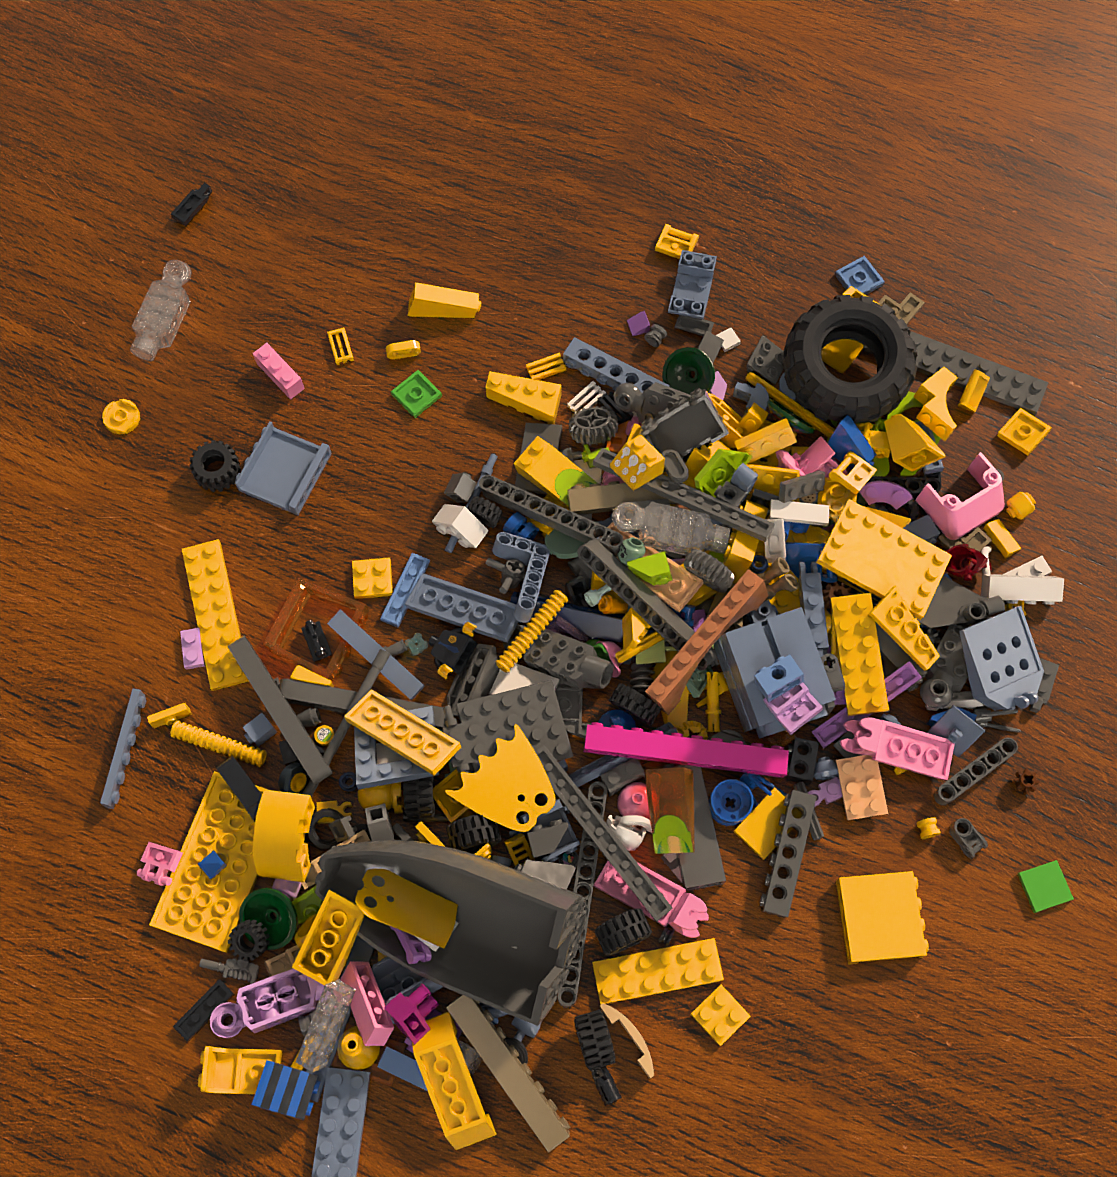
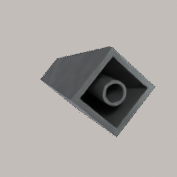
(895, 657)

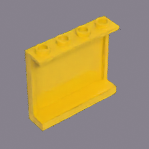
(881, 917)

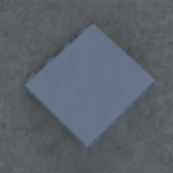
(282, 469)

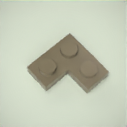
(907, 309)
(976, 540)

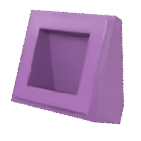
(639, 324)

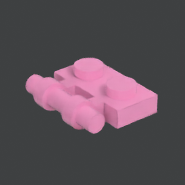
(161, 857)

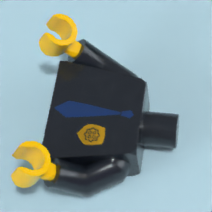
(453, 649)

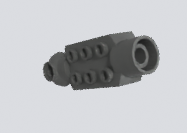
(649, 402)
(565, 659)
(949, 670)

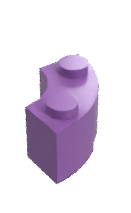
(885, 492)

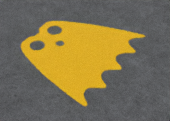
(500, 781)

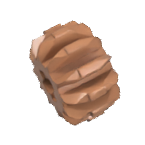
(833, 591)

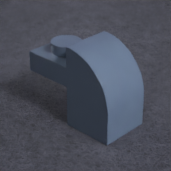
(747, 393)

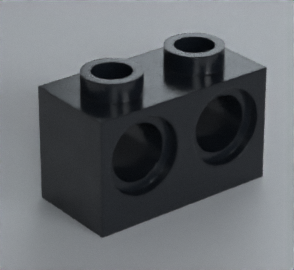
(806, 762)

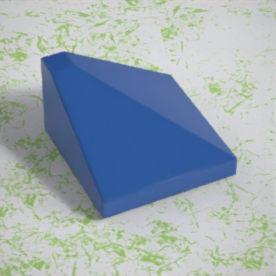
(212, 864)

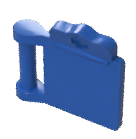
(806, 553)

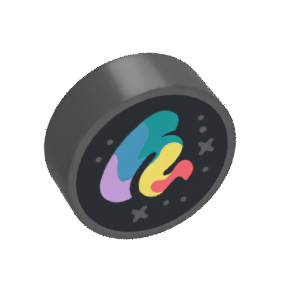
(569, 859)

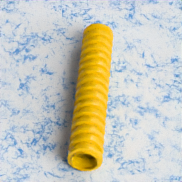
(531, 631)
(218, 743)

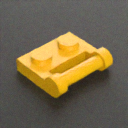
(674, 246)
(857, 477)

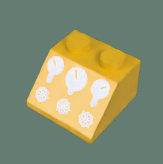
(638, 462)

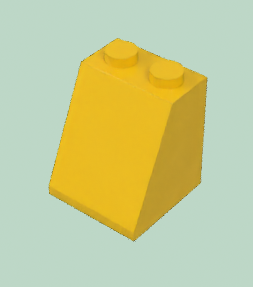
(910, 443)

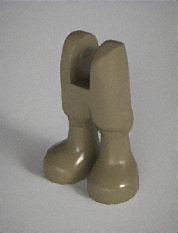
(786, 582)

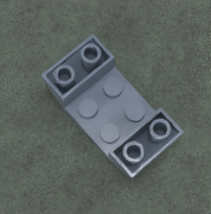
(692, 284)

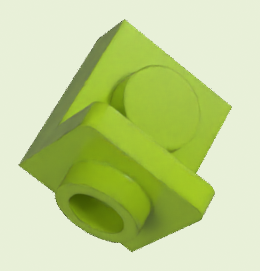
(588, 456)

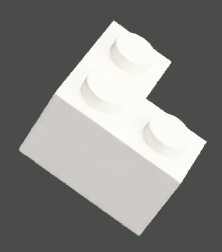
(460, 523)

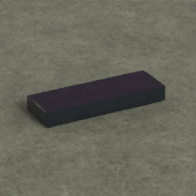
(201, 1011)

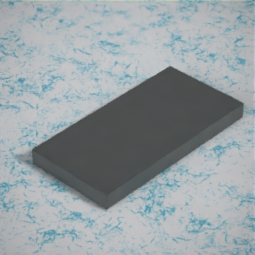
(551, 434)

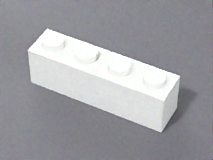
(1023, 588)

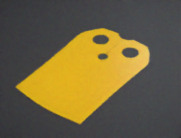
(412, 910)

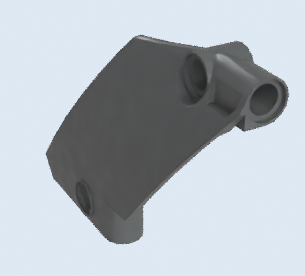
(953, 605)

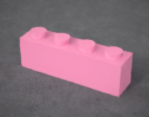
(368, 1004)

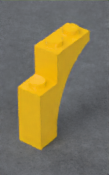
(933, 397)

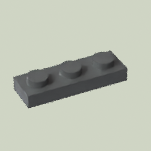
(802, 486)

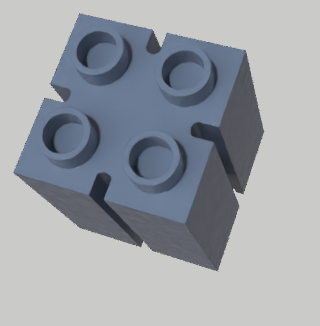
(758, 646)

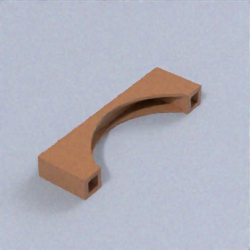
(742, 598)

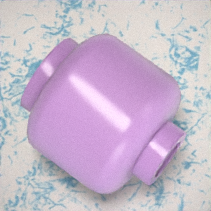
(287, 887)

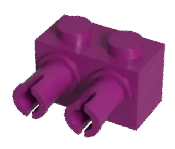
(408, 1016)

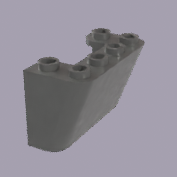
(685, 425)

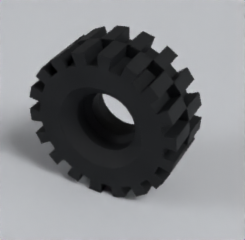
(635, 704)

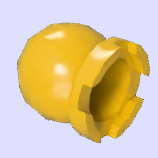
(389, 794)

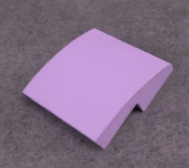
(794, 707)

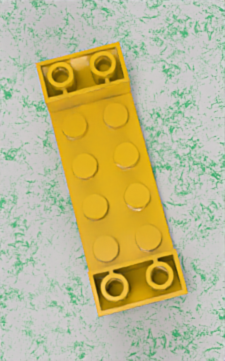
(451, 1084)

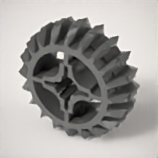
(593, 425)
(709, 569)

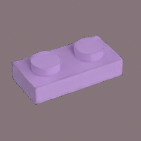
(192, 648)

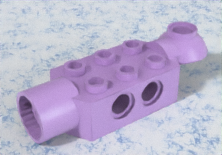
(268, 1003)

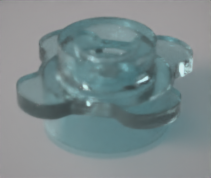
(415, 650)

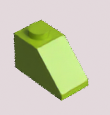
(651, 569)

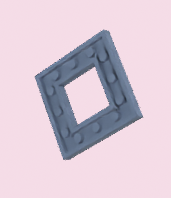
(372, 774)

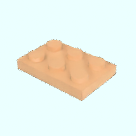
(861, 787)

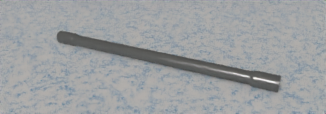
(377, 665)

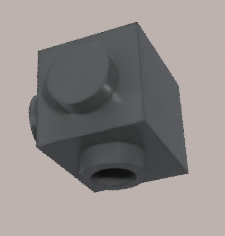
(460, 487)

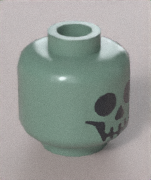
(631, 550)

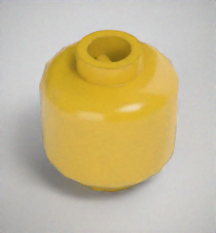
(1020, 505)

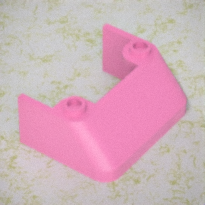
(959, 517)

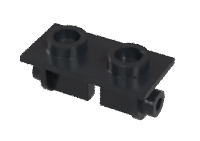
(316, 640)

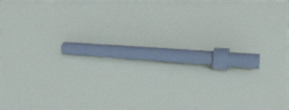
(486, 470)

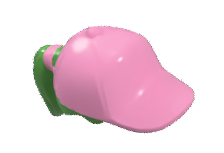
(607, 650)

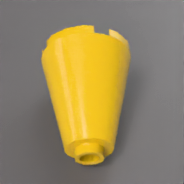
(359, 1057)

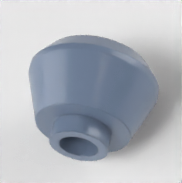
(825, 769)

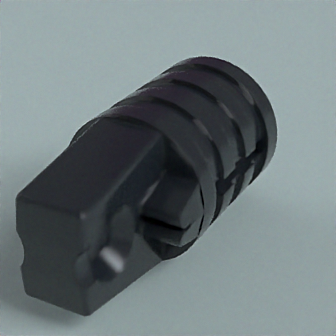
(605, 1085)

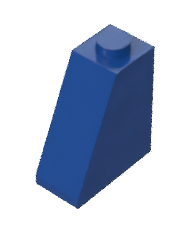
(849, 438)

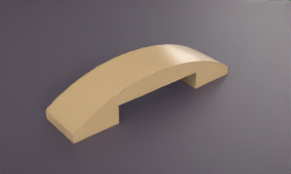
(613, 1016)

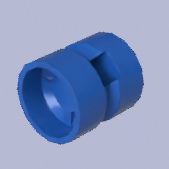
(518, 526)

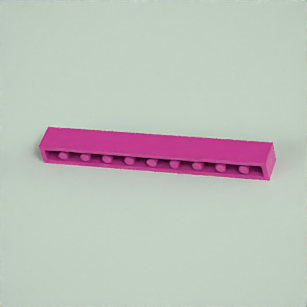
(686, 751)

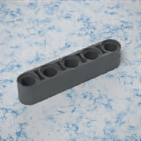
(969, 777)

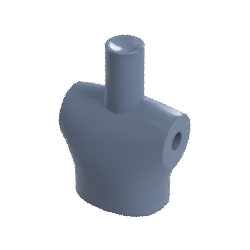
(524, 1028)

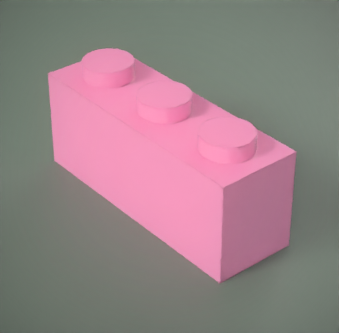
(278, 371)

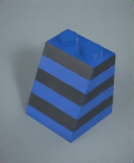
(286, 1090)

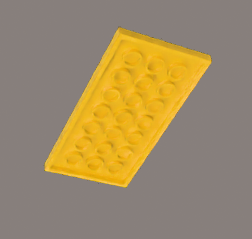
(202, 906)

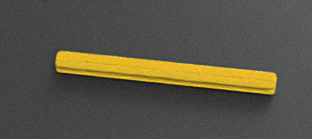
(791, 405)

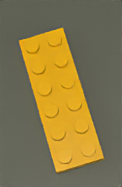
(859, 654)
(403, 732)
(657, 971)

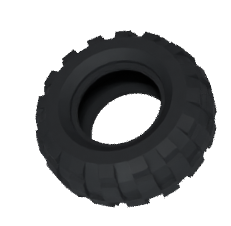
(859, 321)

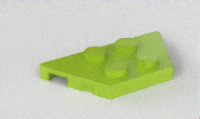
(719, 470)

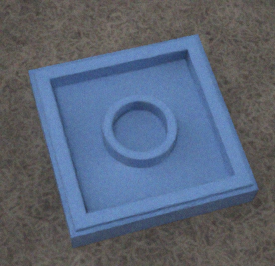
(860, 275)

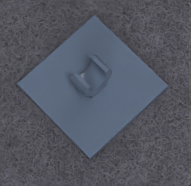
(958, 729)

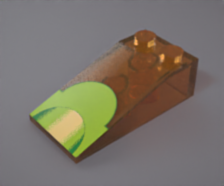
(671, 809)

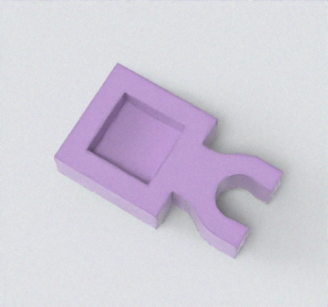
(829, 791)

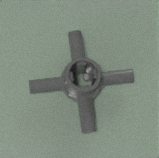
(511, 572)

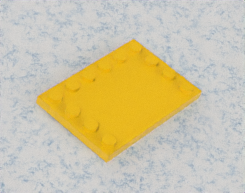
(882, 556)

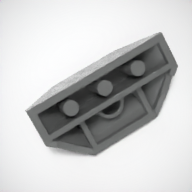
(475, 678)

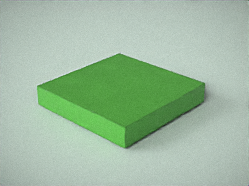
(416, 393)
(1045, 886)

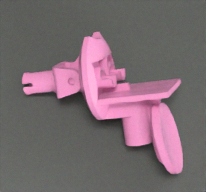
(815, 458)

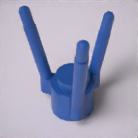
(754, 780)

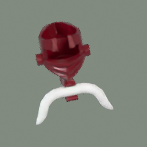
(968, 561)

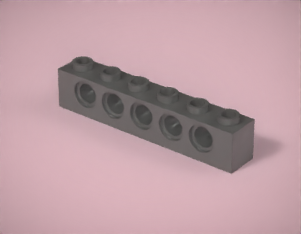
(805, 803)

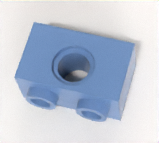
(773, 688)

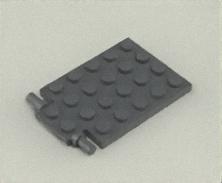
(494, 717)

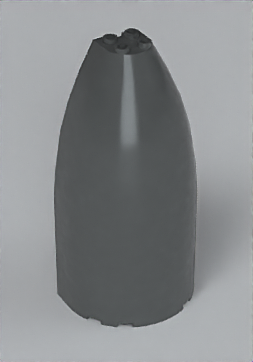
(494, 913)

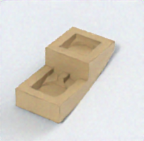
(282, 962)

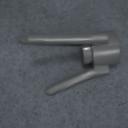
(985, 715)

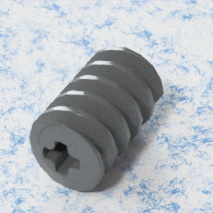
(640, 675)

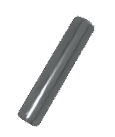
(815, 828)

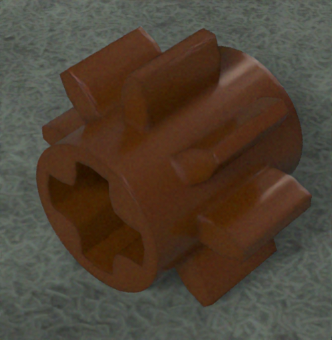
(1030, 777)

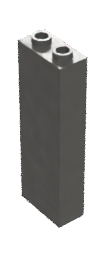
(705, 865)

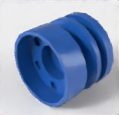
(731, 791)

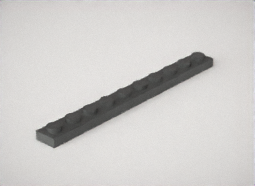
(698, 501)
(603, 837)

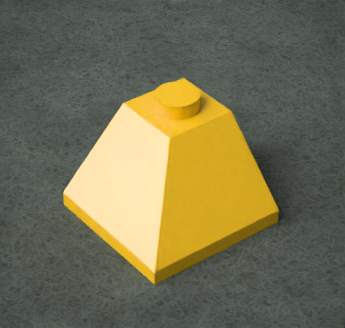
(451, 808)

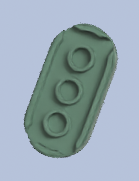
(562, 544)

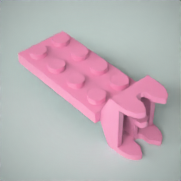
(900, 746)
(686, 907)

